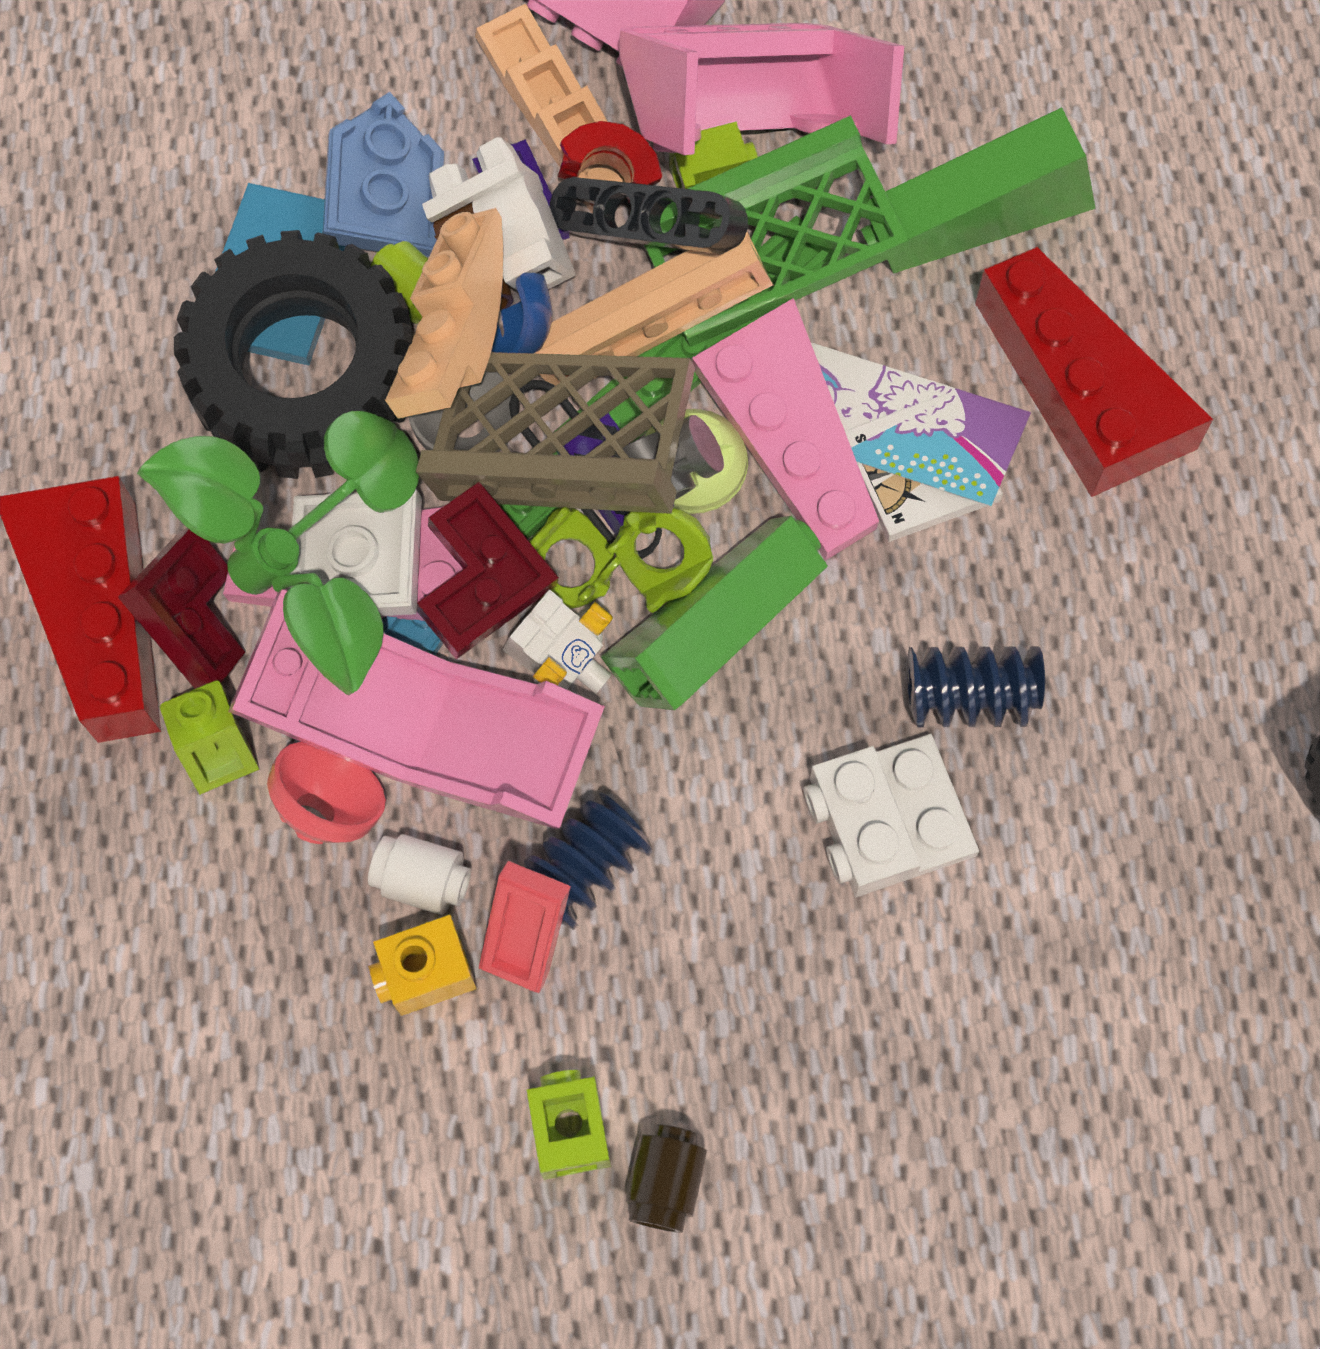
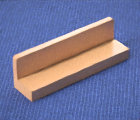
(659, 304)

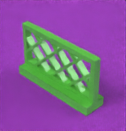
(795, 173)

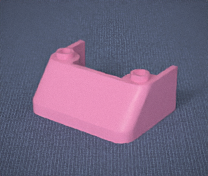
(760, 78)

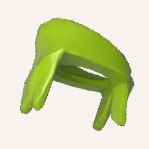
(573, 525)
(657, 584)

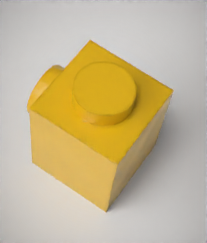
(421, 966)

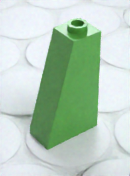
(991, 193)
(700, 632)

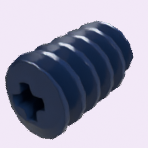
(976, 685)
(590, 852)

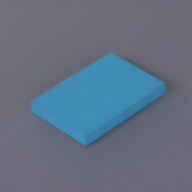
(267, 213)

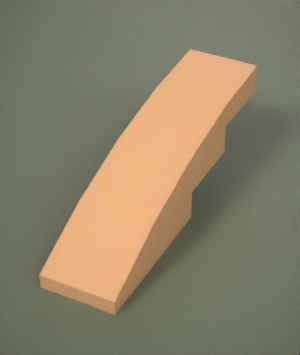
(541, 84)

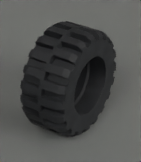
(272, 285)

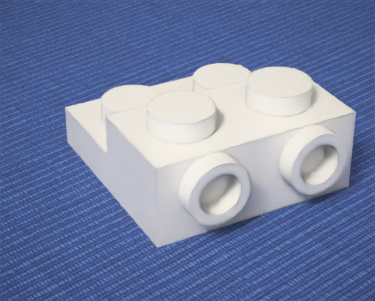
(889, 814)

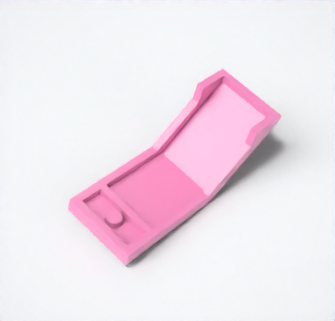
(428, 723)

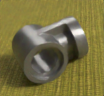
(695, 452)

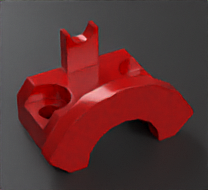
(613, 146)

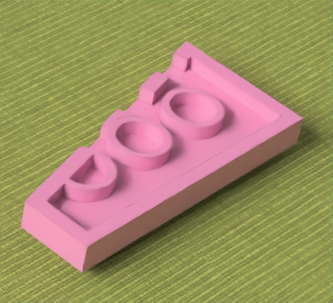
(786, 416)

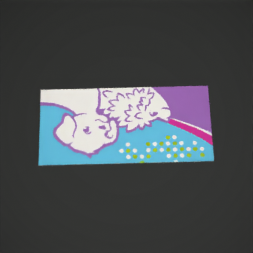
(950, 446)

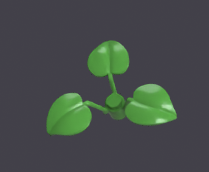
(211, 493)

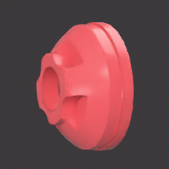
(338, 789)

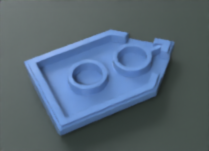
(380, 179)

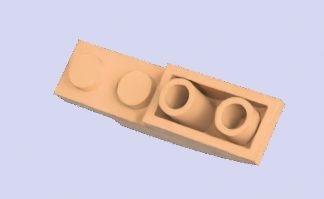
(459, 315)

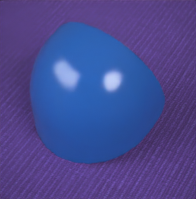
(528, 321)

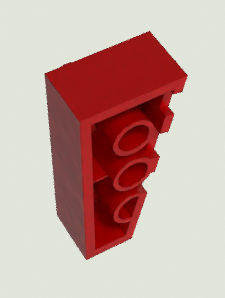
(1086, 376)
(77, 557)

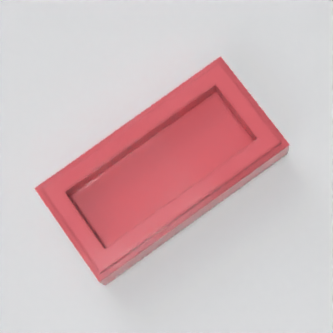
(523, 926)

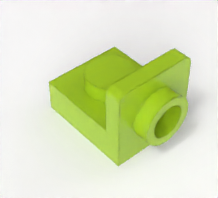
(208, 737)

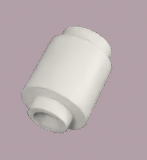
(419, 873)

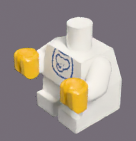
(561, 644)

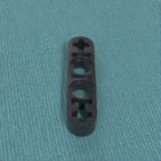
(645, 216)

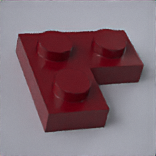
(498, 574)
(172, 608)

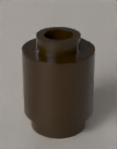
(665, 1178)

